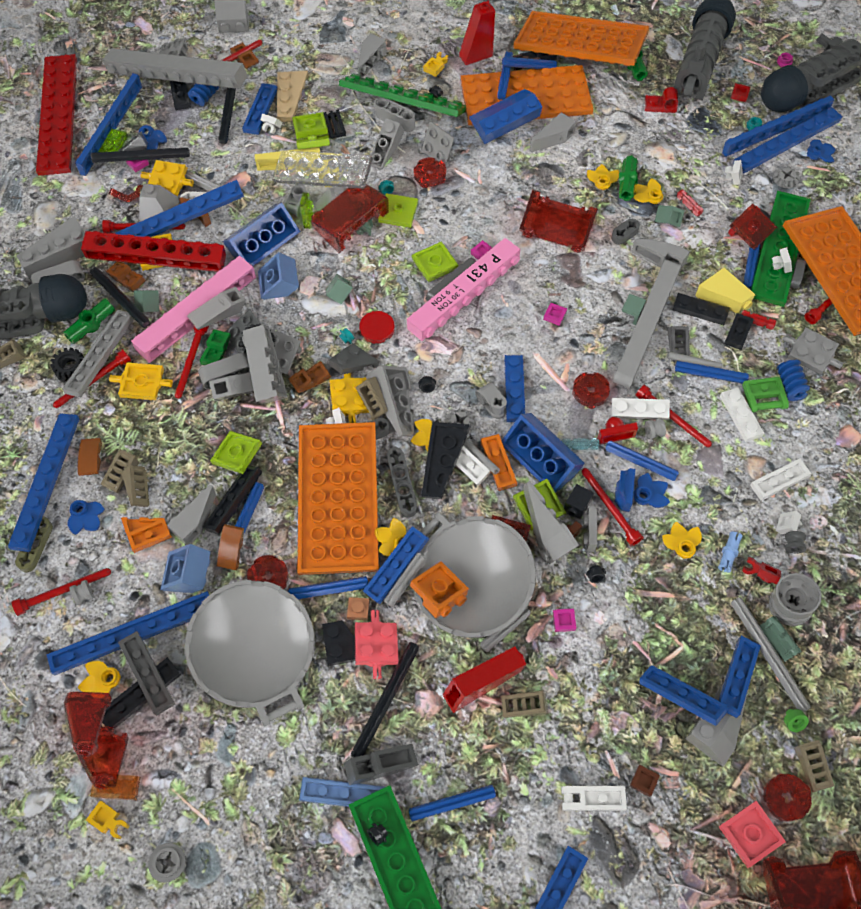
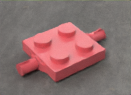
(376, 644)

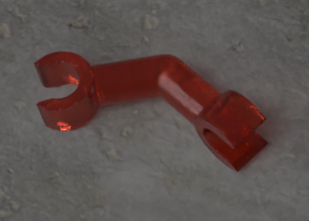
(127, 198)

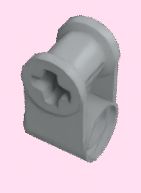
(292, 201)
(492, 400)

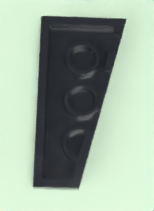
(443, 452)

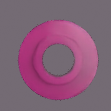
(785, 59)

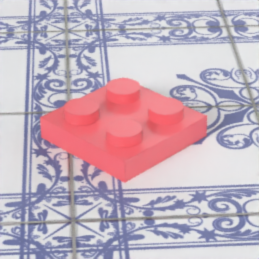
(752, 834)

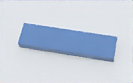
(334, 792)

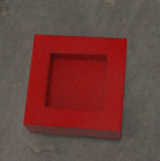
(740, 92)

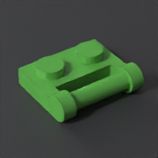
(765, 389)

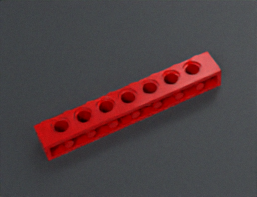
(107, 247)

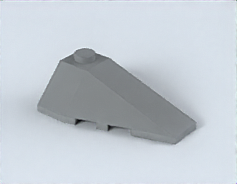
(395, 389)
(552, 538)
(719, 740)

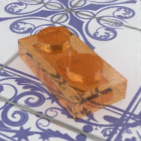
(126, 789)

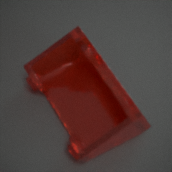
(348, 214)
(558, 222)
(96, 746)
(814, 886)

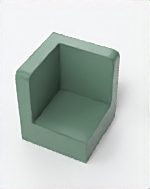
(669, 215)
(339, 289)
(147, 300)
(634, 306)

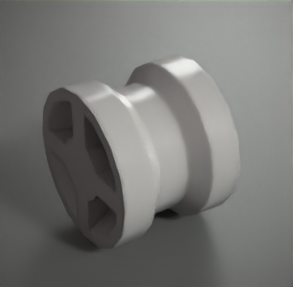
(655, 428)
(81, 592)

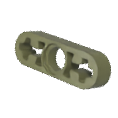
(23, 556)

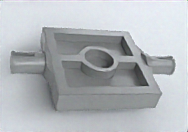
(813, 351)

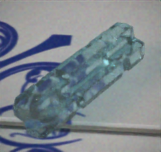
(581, 443)

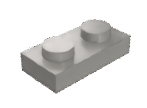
(590, 535)

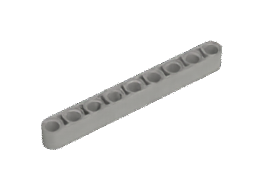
(646, 324)

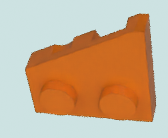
(145, 532)

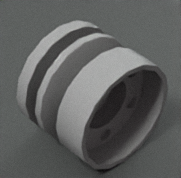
(801, 593)

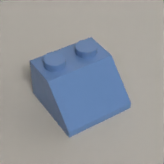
(278, 277)
(186, 569)

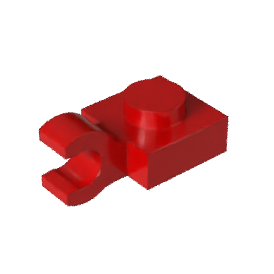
(765, 572)

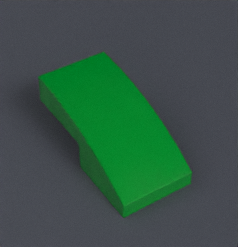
(216, 347)

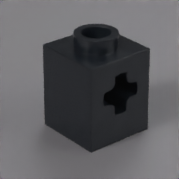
(578, 501)

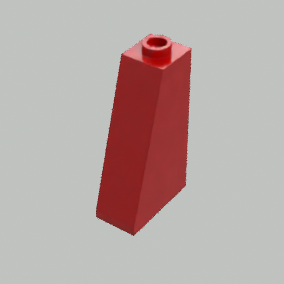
(479, 35)
(483, 678)

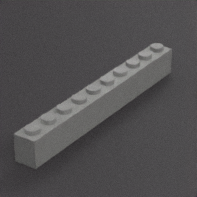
(176, 68)

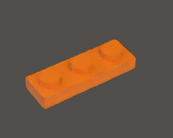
(496, 453)

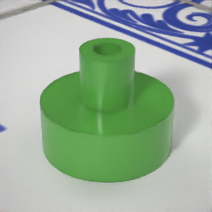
(796, 720)

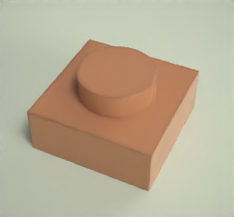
(358, 608)

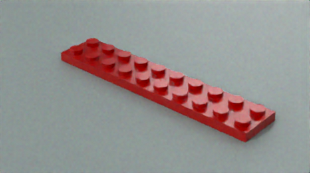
(57, 115)

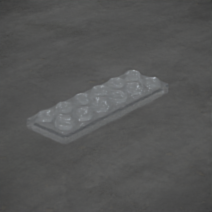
(322, 169)

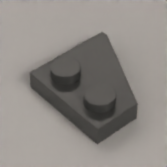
(352, 359)

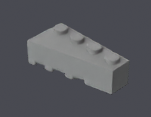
(54, 248)
(264, 365)

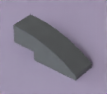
(380, 764)

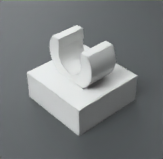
(270, 121)
(734, 172)
(782, 261)
(338, 417)
(788, 522)

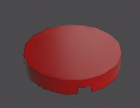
(376, 327)

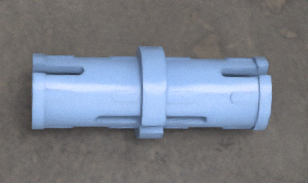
(730, 552)

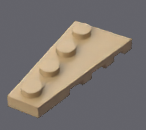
(289, 93)

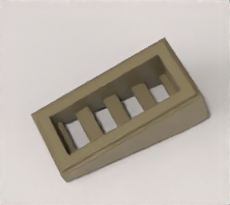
(12, 357)
(363, 390)
(114, 468)
(138, 474)
(525, 712)
(822, 764)

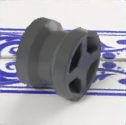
(795, 542)

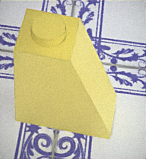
(726, 291)

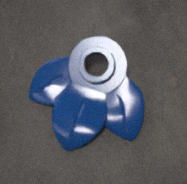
(153, 137)
(823, 151)
(652, 490)
(85, 519)

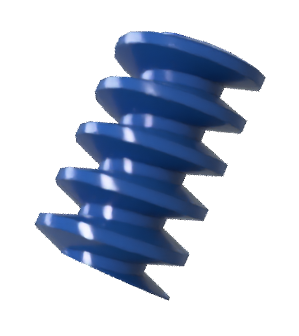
(201, 93)
(793, 380)

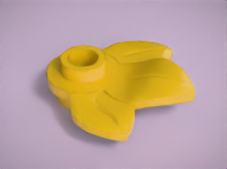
(602, 177)
(650, 193)
(423, 436)
(390, 536)
(680, 537)
(98, 678)

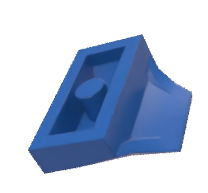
(625, 489)

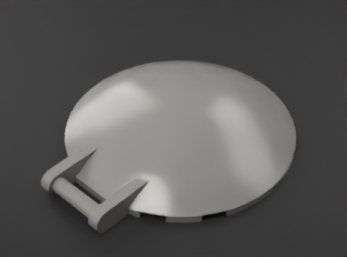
(491, 563)
(250, 646)

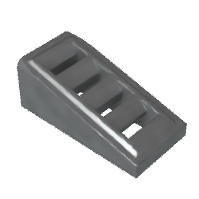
(136, 143)
(679, 330)

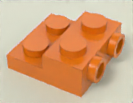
(440, 590)

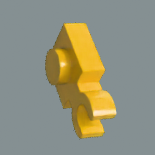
(435, 66)
(104, 818)

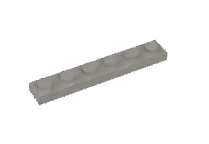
(98, 354)

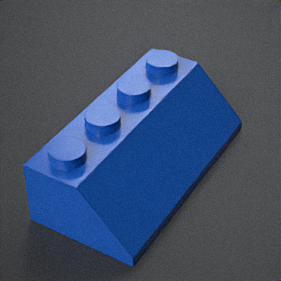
(506, 115)
(262, 235)
(541, 451)

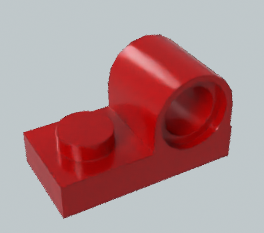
(666, 103)

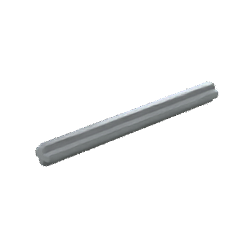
(770, 655)

